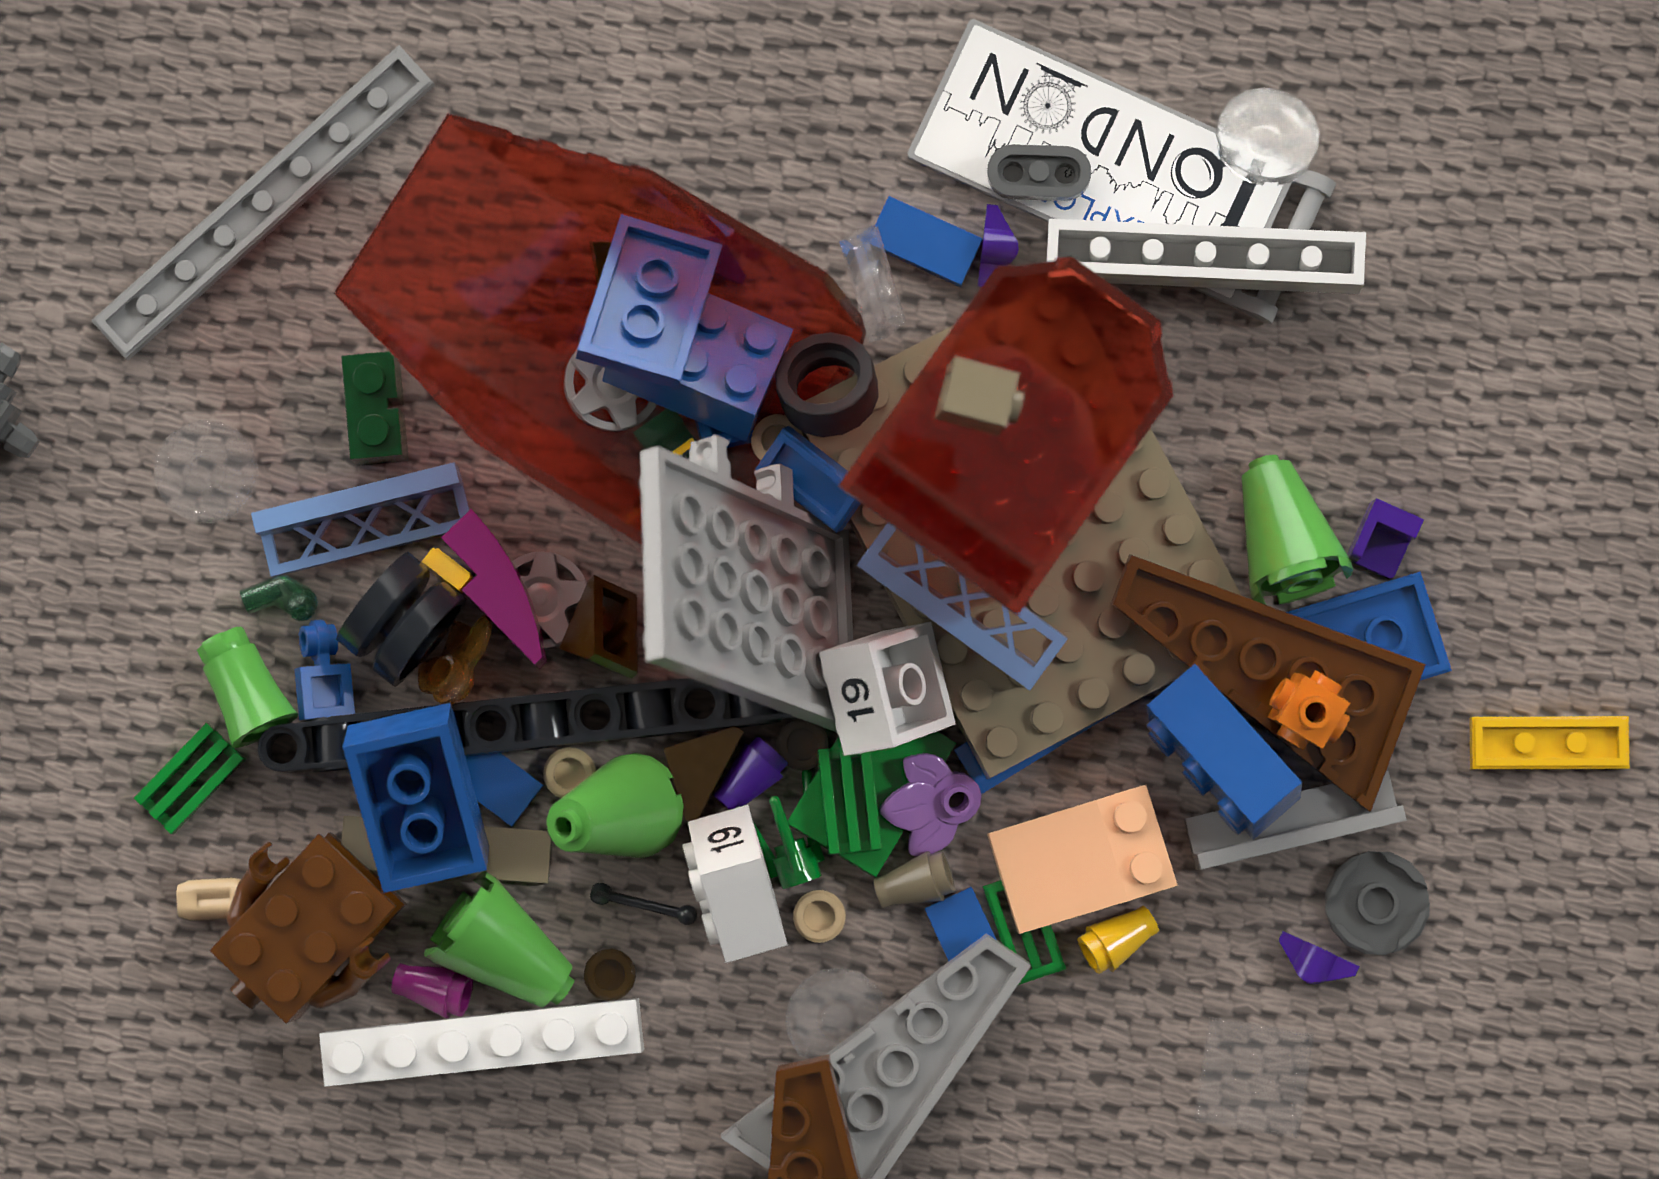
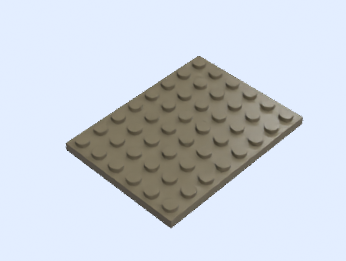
(1106, 654)

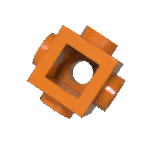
(1290, 704)

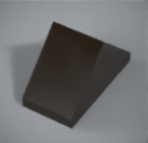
(605, 628)
(700, 766)

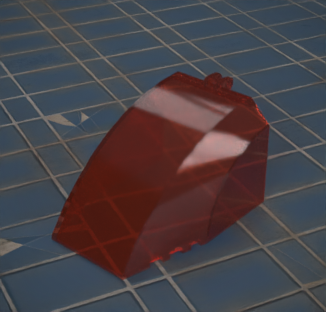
(491, 279)

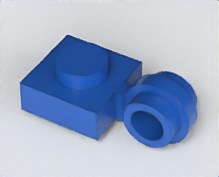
(322, 688)

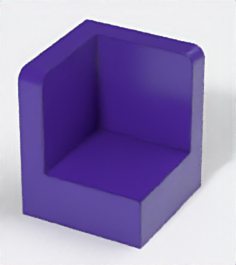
(1383, 538)

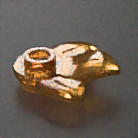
(451, 675)

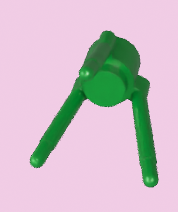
(794, 860)

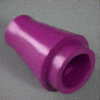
(434, 988)

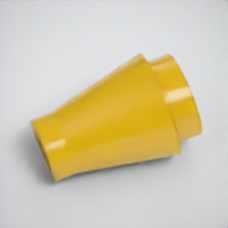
(1116, 939)

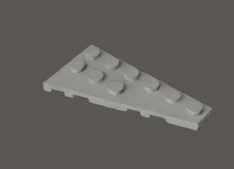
(905, 1057)

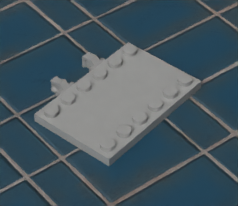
(741, 581)

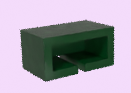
(373, 429)

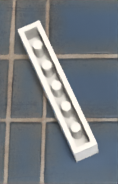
(1213, 255)
(481, 1042)

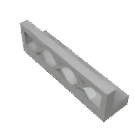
(1317, 816)

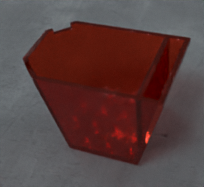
(1015, 500)

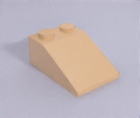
(1082, 859)

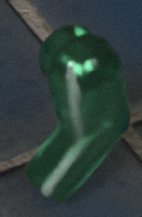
(283, 593)

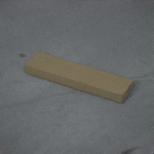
(512, 856)

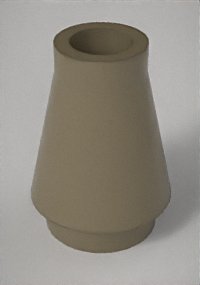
(917, 881)

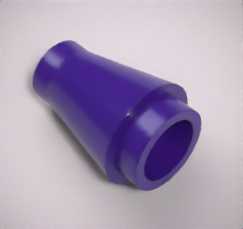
(750, 774)

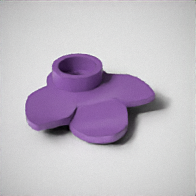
(924, 803)

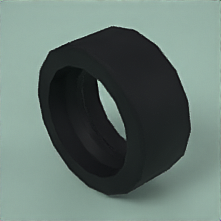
(819, 352)

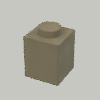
(979, 396)

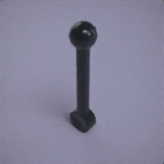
(602, 894)

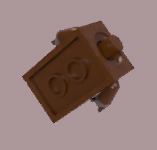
(307, 931)

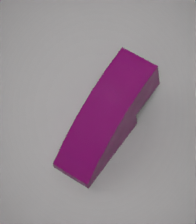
(497, 585)

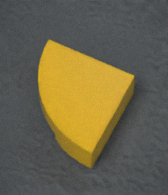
(447, 569)

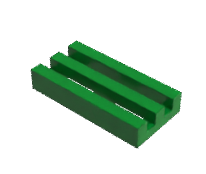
(159, 809)
(854, 844)
(1037, 969)

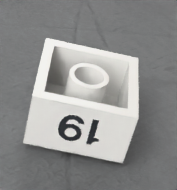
(887, 688)
(733, 884)

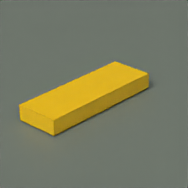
(1549, 742)

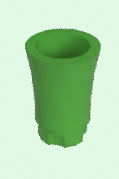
(243, 687)

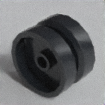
(401, 619)

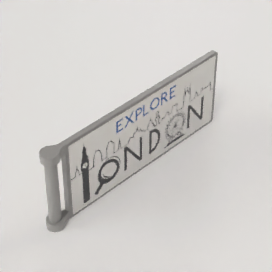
(1141, 154)

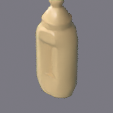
(205, 898)

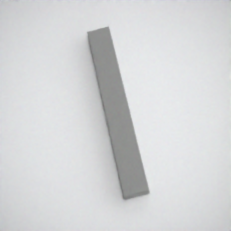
(263, 203)

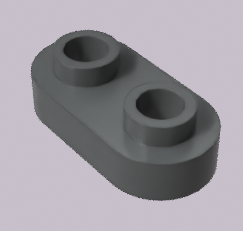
(1038, 170)

